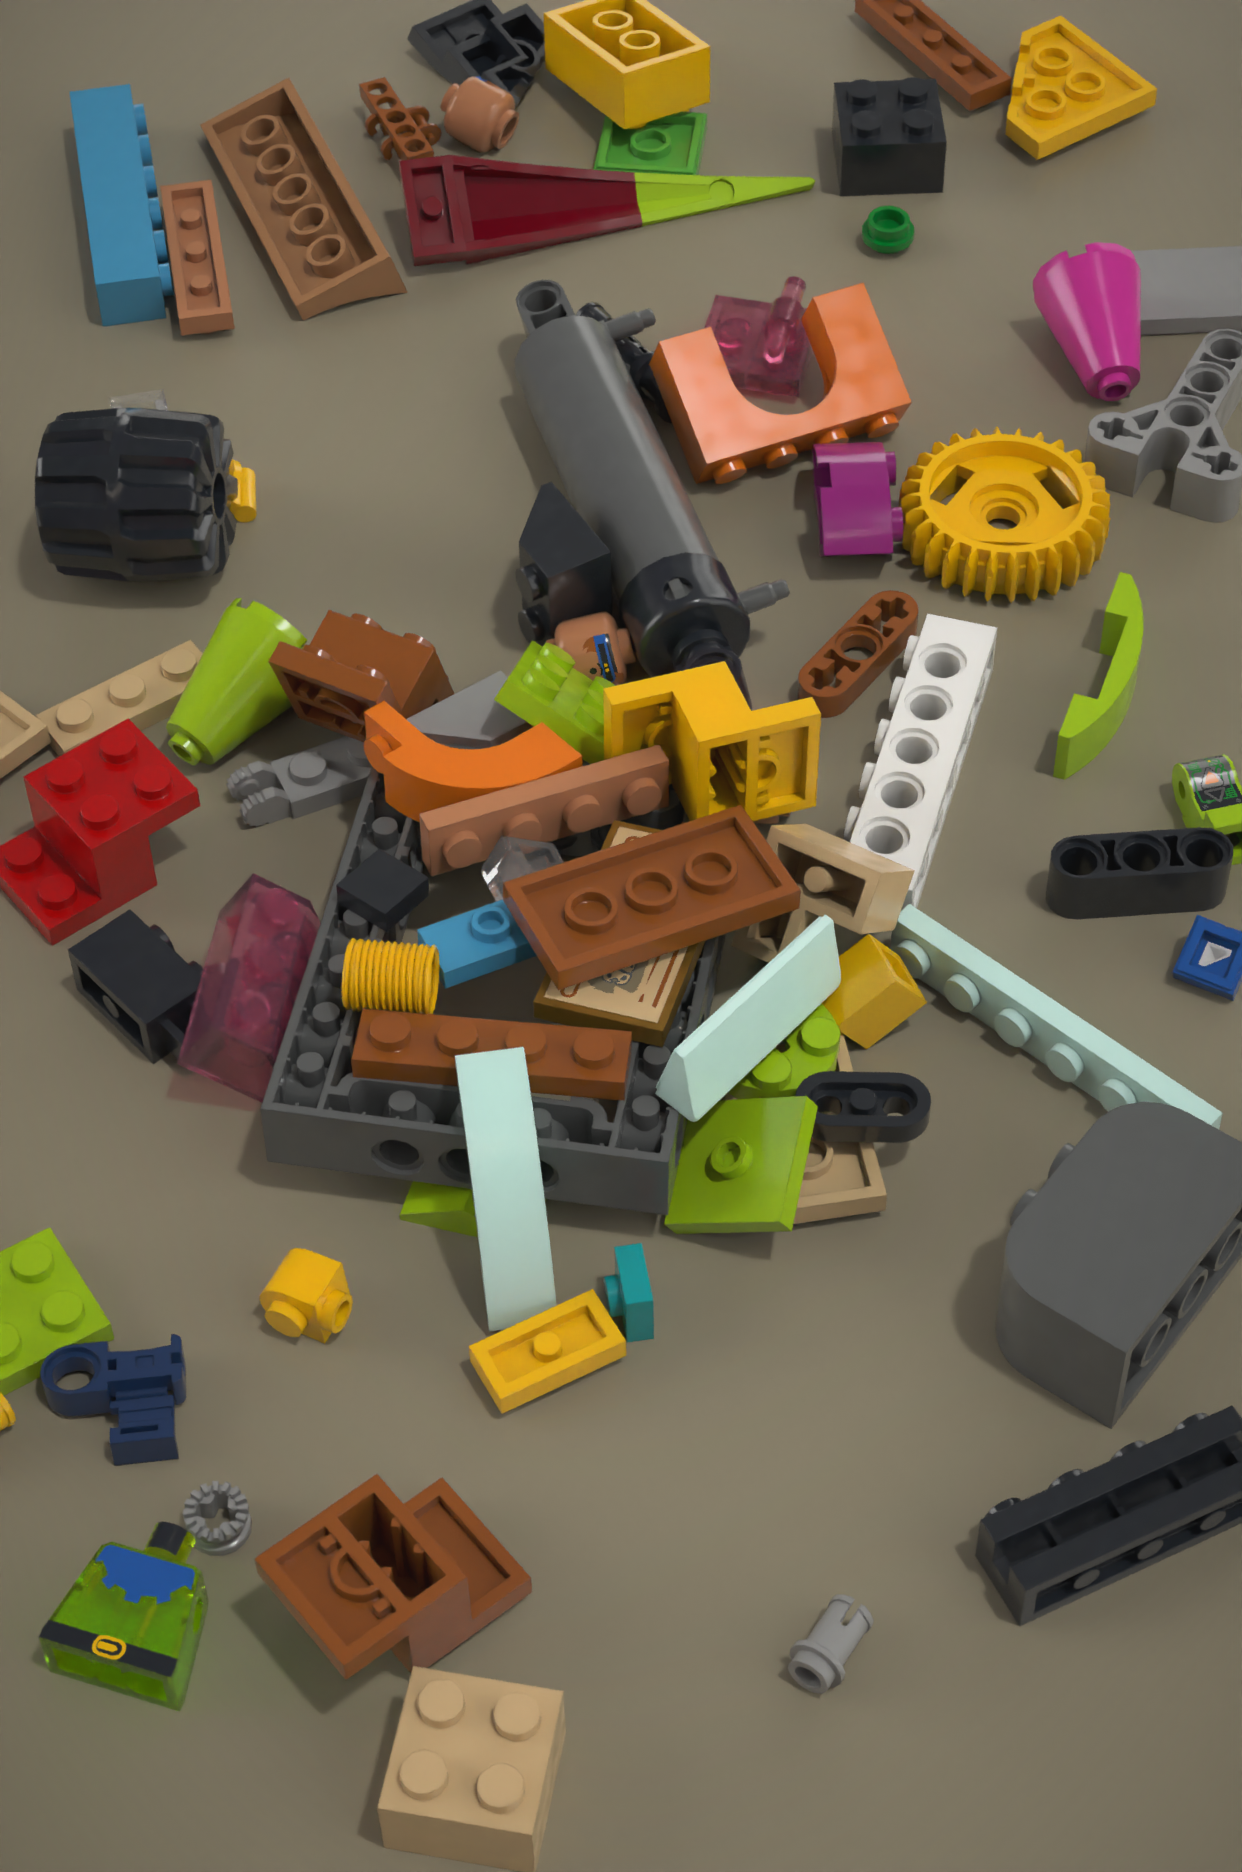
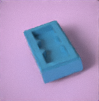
(476, 943)

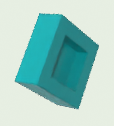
(630, 1293)

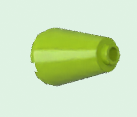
(232, 685)

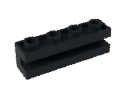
(1115, 1516)

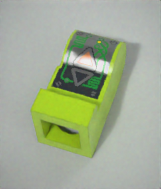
(1210, 796)

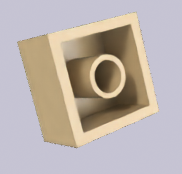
(472, 1769)

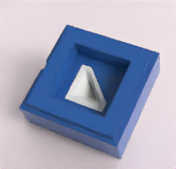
(1211, 958)

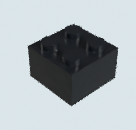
(888, 137)

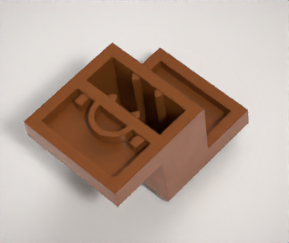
(355, 668)
(393, 1576)

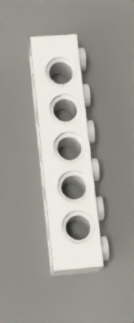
(923, 745)

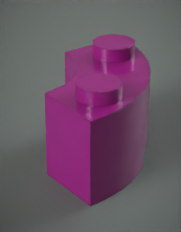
(855, 499)

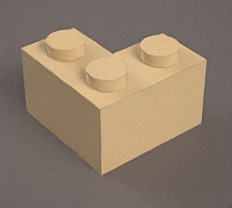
(834, 880)

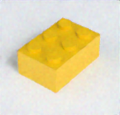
(627, 59)

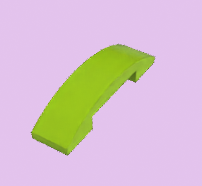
(1094, 721)

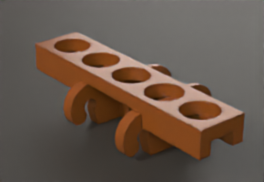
(412, 122)

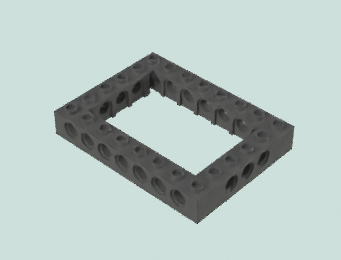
(416, 1130)

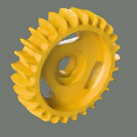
(1013, 481)

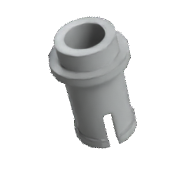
(821, 1657)

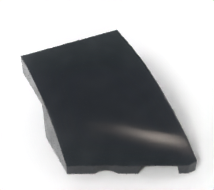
(484, 43)

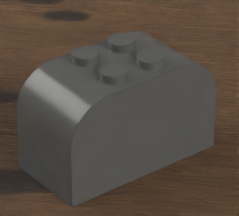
(1119, 1254)

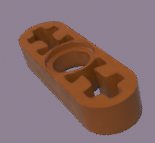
(861, 630)

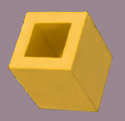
(873, 992)

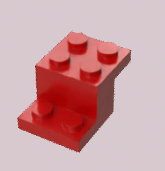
(92, 830)

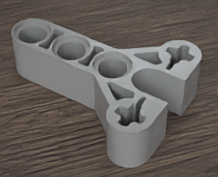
(1180, 435)

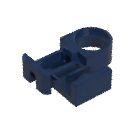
(141, 1390)

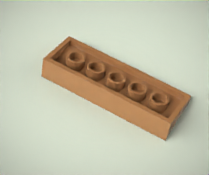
(301, 202)

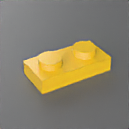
(547, 1351)

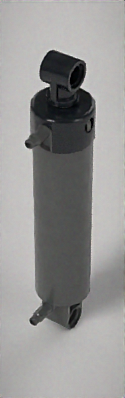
(628, 491)

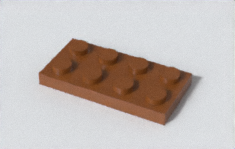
(650, 896)

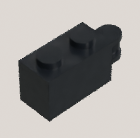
(138, 983)

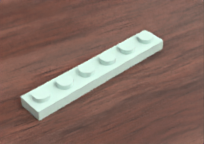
(1034, 1020)

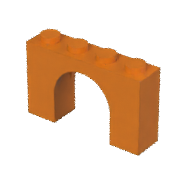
(729, 434)

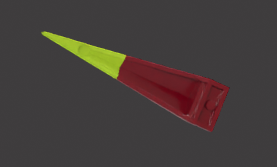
(503, 208)

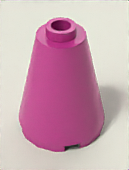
(1095, 315)

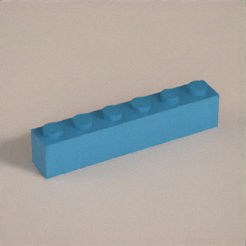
(121, 205)

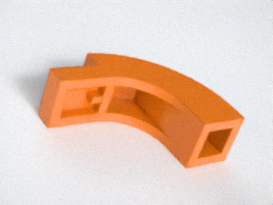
(430, 775)

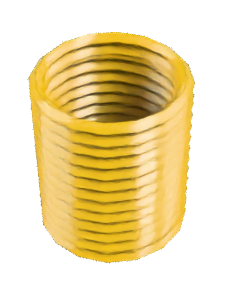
(390, 976)

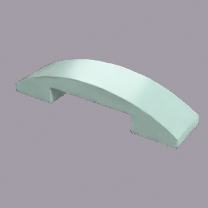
(506, 1185)

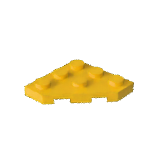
(1069, 89)

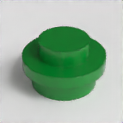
(888, 230)

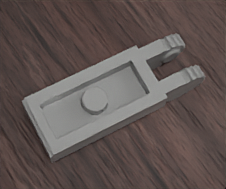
(301, 782)

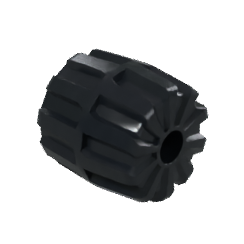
(135, 494)

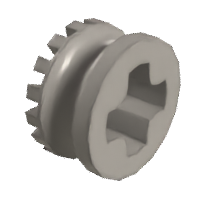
(205, 1504)

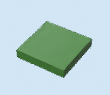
(660, 147)

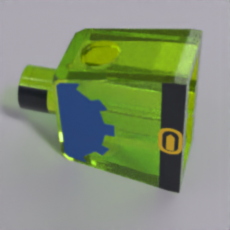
(132, 1620)

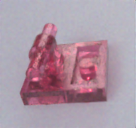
(764, 340)

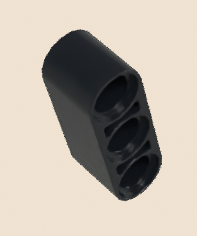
(1139, 873)

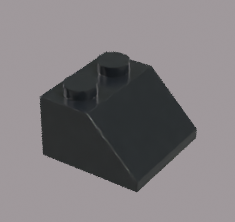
(561, 567)

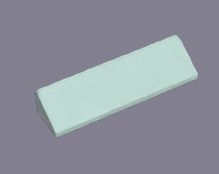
(752, 1022)

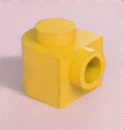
(307, 1296)

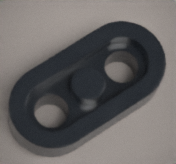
(863, 1106)

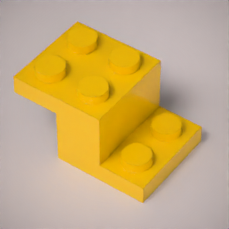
(716, 744)

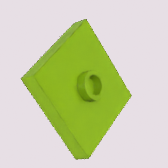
(742, 1166)

